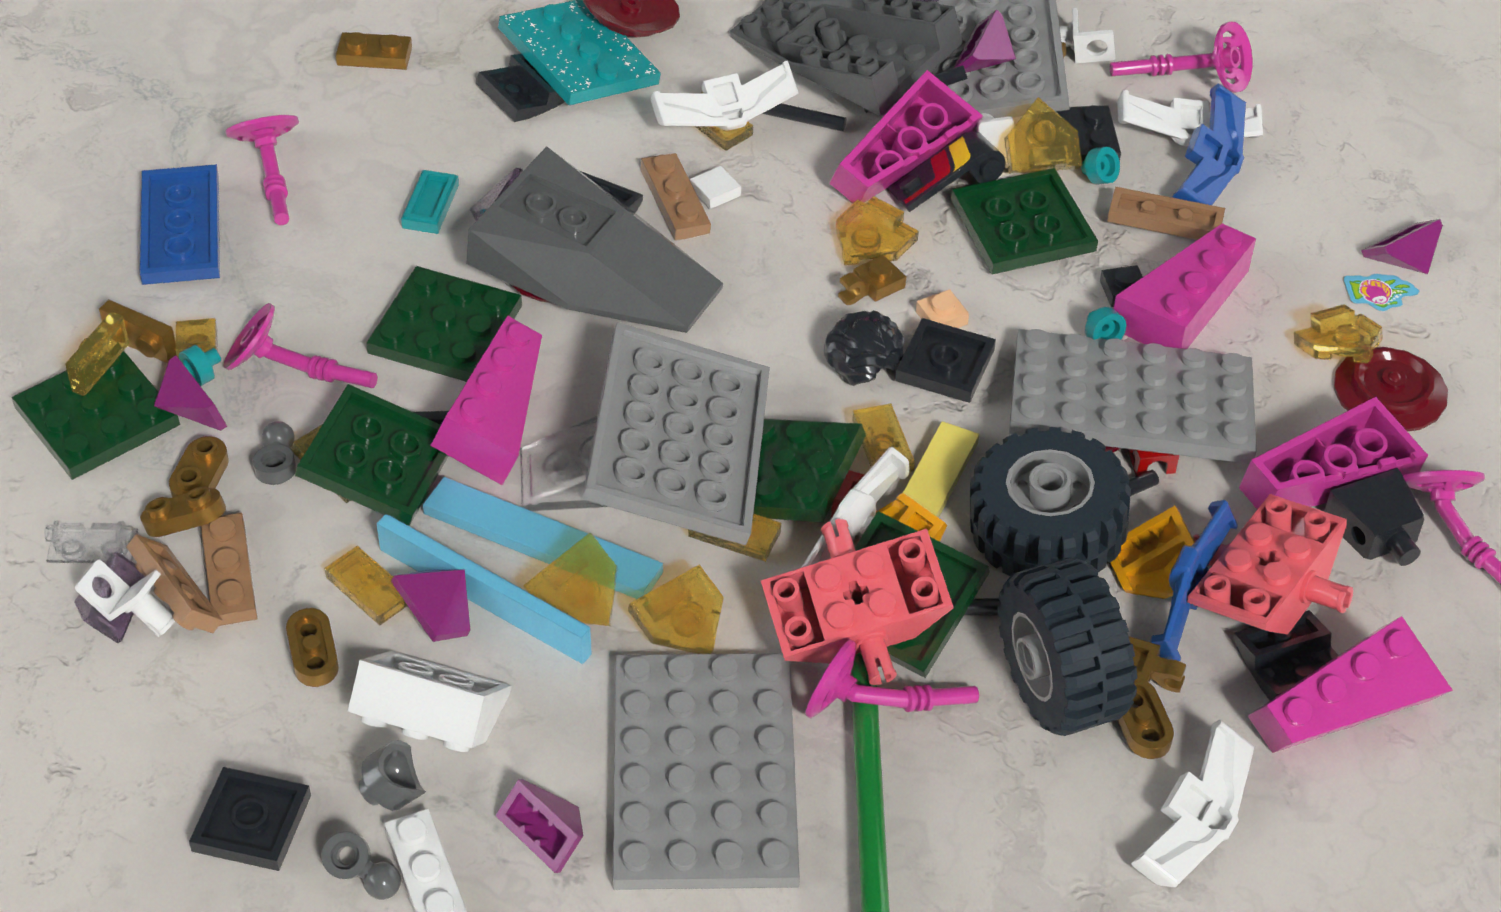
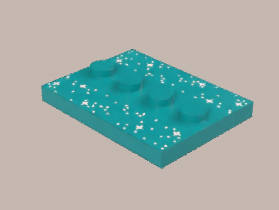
(578, 52)

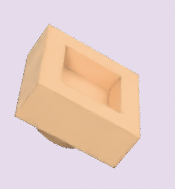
(943, 309)

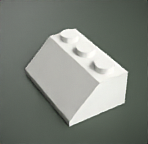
(427, 699)

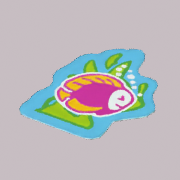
(1379, 290)

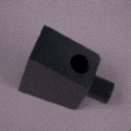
(1379, 516)

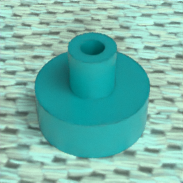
(1101, 165)
(1105, 324)
(200, 363)

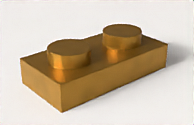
(374, 50)
(143, 332)

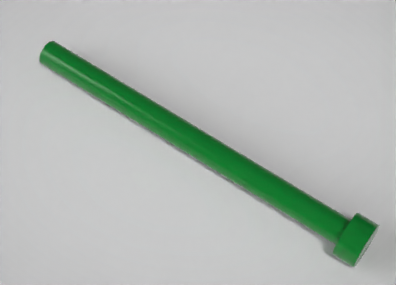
(869, 800)

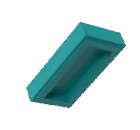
(430, 201)

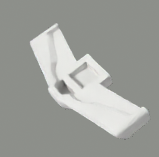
(725, 100)
(1179, 118)
(860, 502)
(1201, 809)

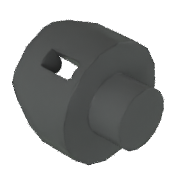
(390, 777)

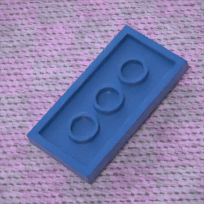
(180, 224)

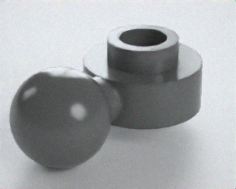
(276, 460)
(379, 879)

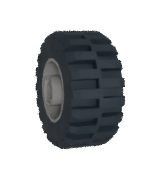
(1049, 501)
(1067, 646)

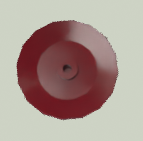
(635, 17)
(1399, 380)

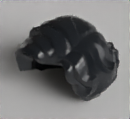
(863, 346)

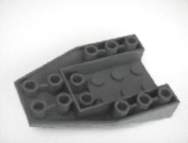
(854, 46)
(587, 250)

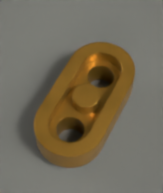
(201, 462)
(182, 512)
(312, 650)
(1147, 722)

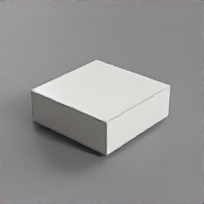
(715, 187)

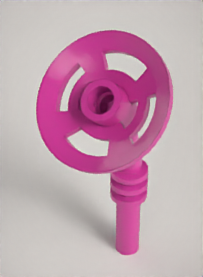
(1220, 59)
(264, 133)
(257, 342)
(1442, 489)
(840, 684)

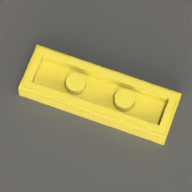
(941, 467)

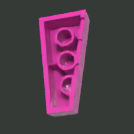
(906, 136)
(491, 410)
(1332, 456)

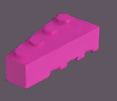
(1187, 290)
(1361, 684)

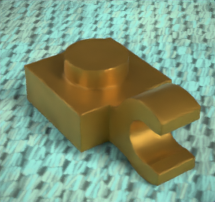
(875, 278)
(1149, 665)

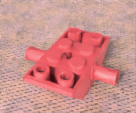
(1276, 567)
(894, 579)

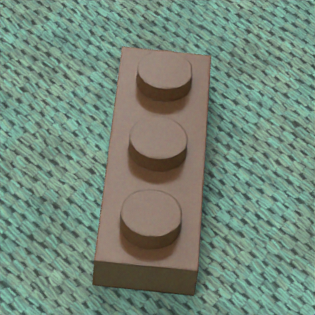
(675, 196)
(1163, 213)
(229, 569)
(174, 585)

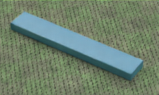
(532, 533)
(488, 589)

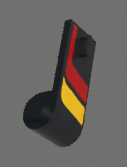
(966, 154)

